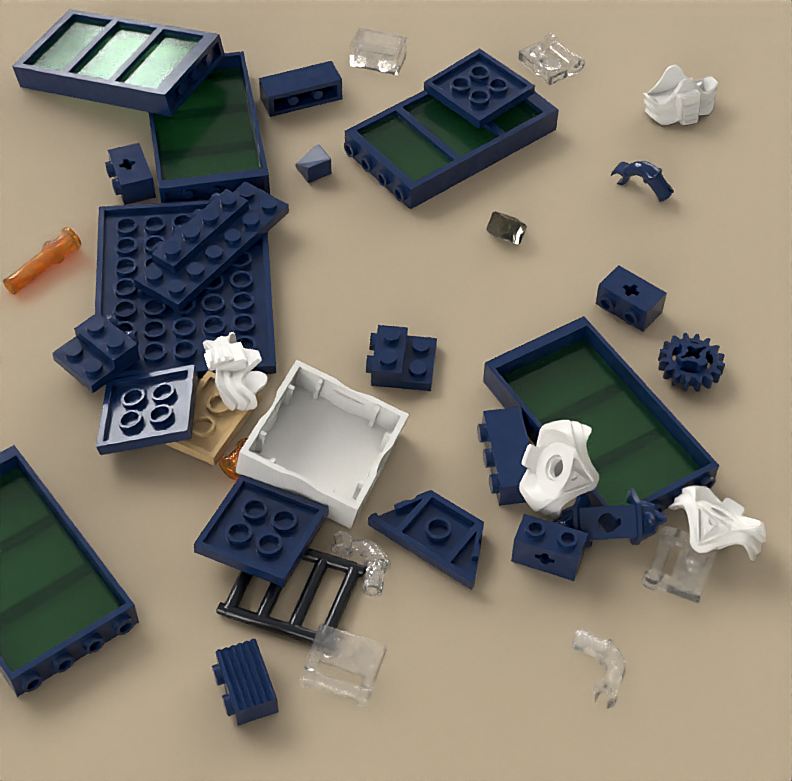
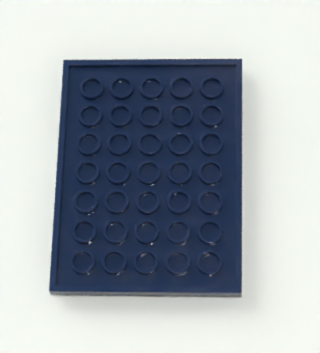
(172, 339)

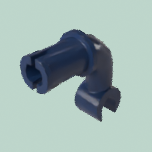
(650, 174)

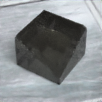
(506, 227)

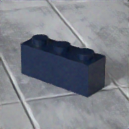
(300, 88)
(505, 446)

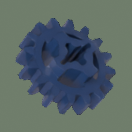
(691, 362)

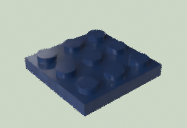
(479, 88)
(148, 410)
(261, 530)

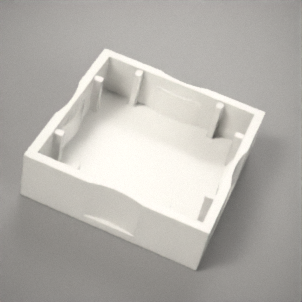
(322, 442)

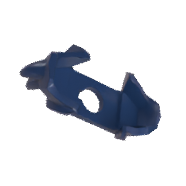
(638, 519)

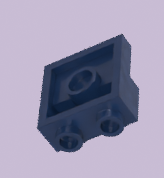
(98, 352)
(401, 359)

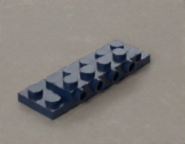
(209, 244)

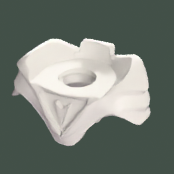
(680, 98)
(233, 372)
(557, 467)
(718, 522)

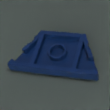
(436, 533)

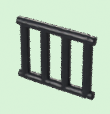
(293, 628)

